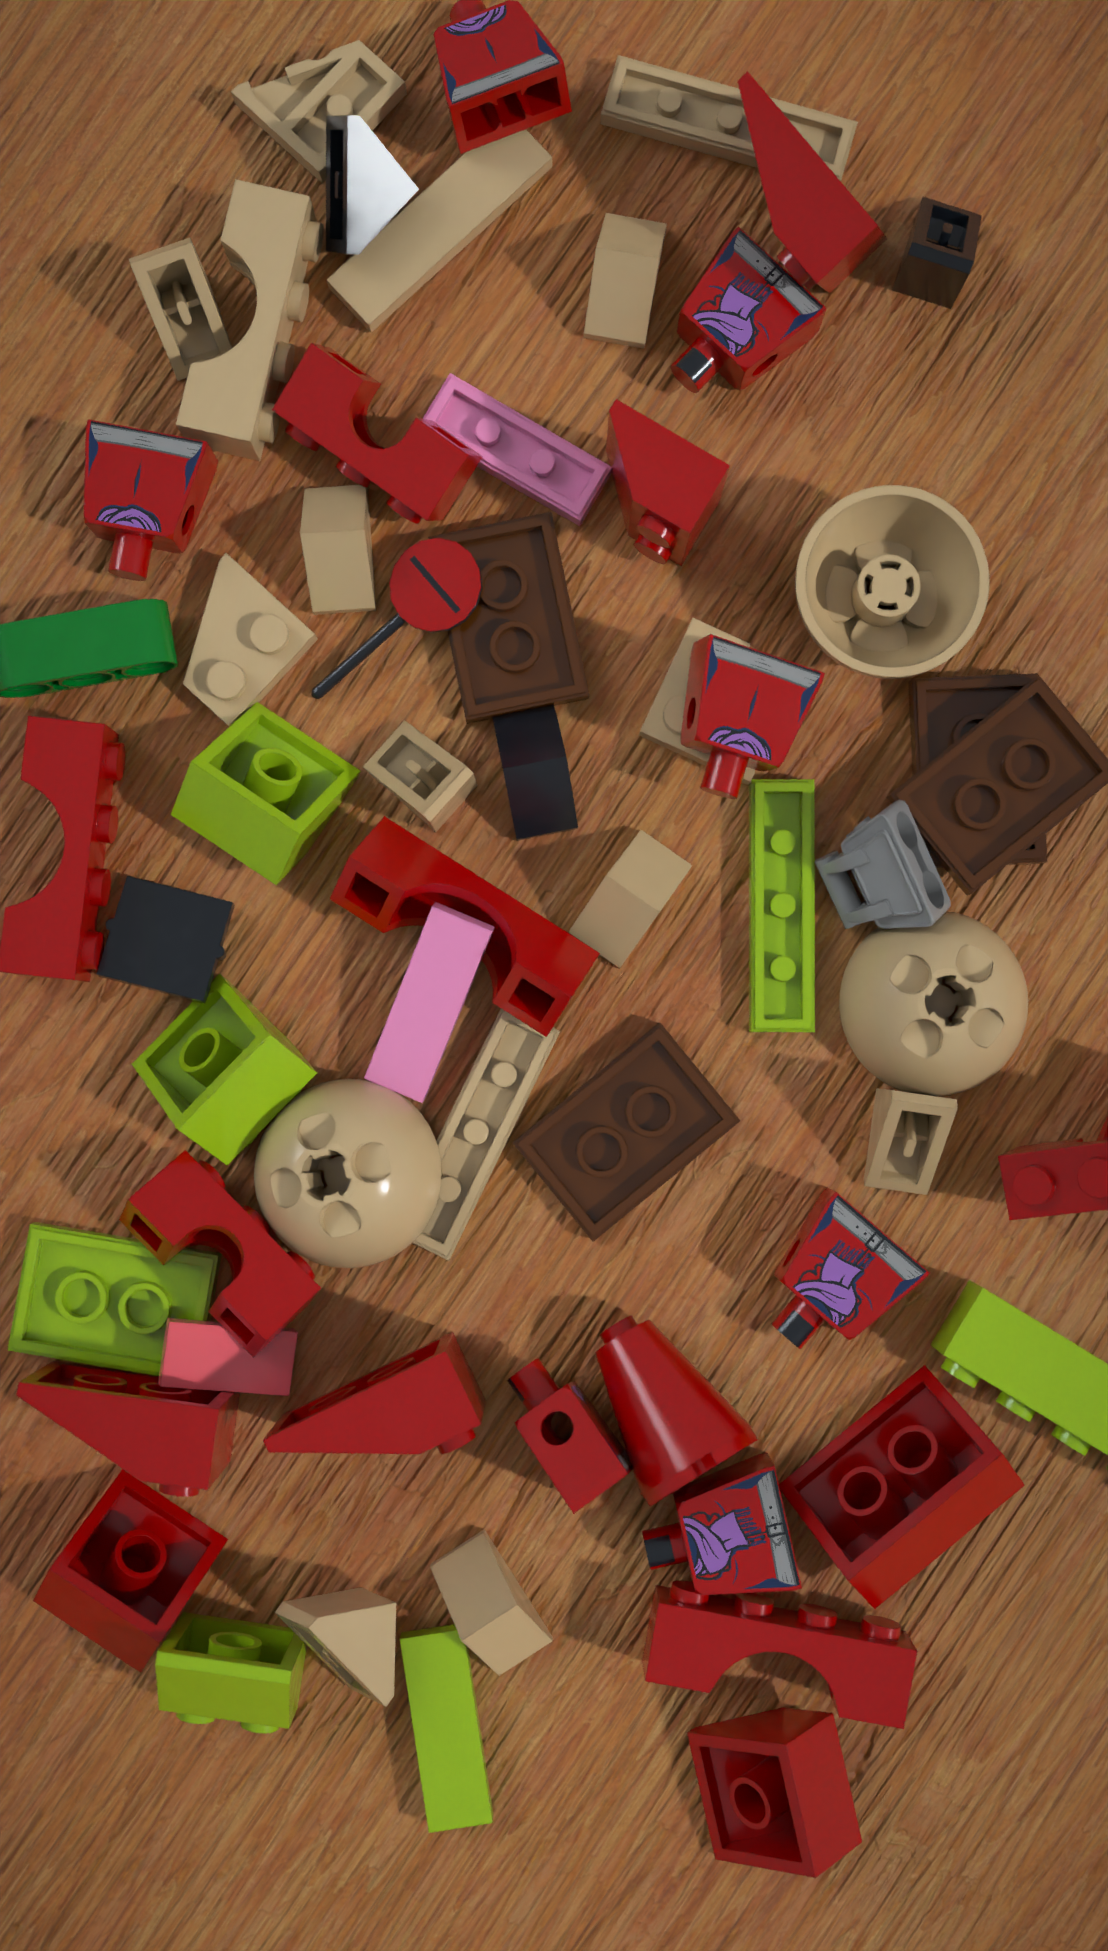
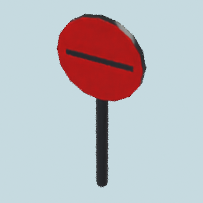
(431, 588)

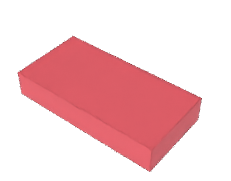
(210, 1358)

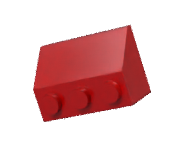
(900, 1486)

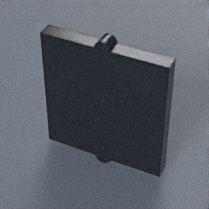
(165, 939)

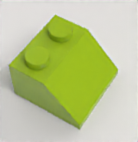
(263, 792)
(223, 1071)
(230, 1672)

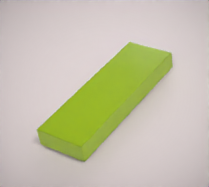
(446, 1729)

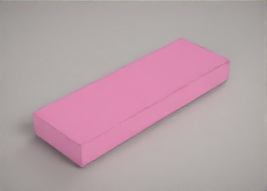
(520, 450)
(429, 1002)

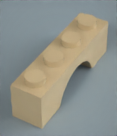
(232, 396)

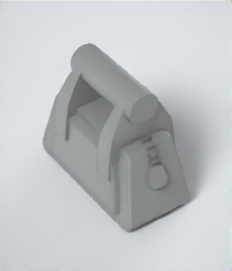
(891, 871)

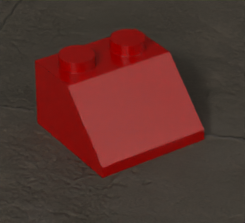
(661, 484)
(130, 1570)
(776, 1790)

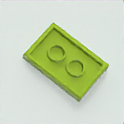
(105, 1297)

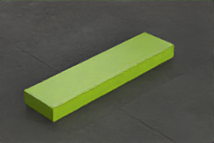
(781, 905)

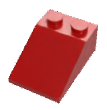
(807, 204)
(395, 1409)
(146, 1429)

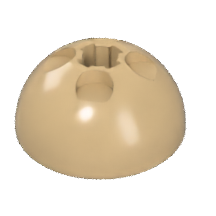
(917, 559)
(899, 1009)
(375, 1191)

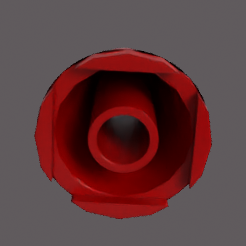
(666, 1410)

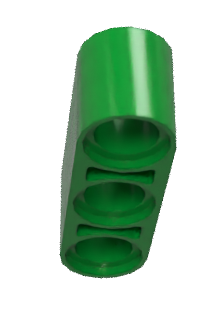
(85, 648)

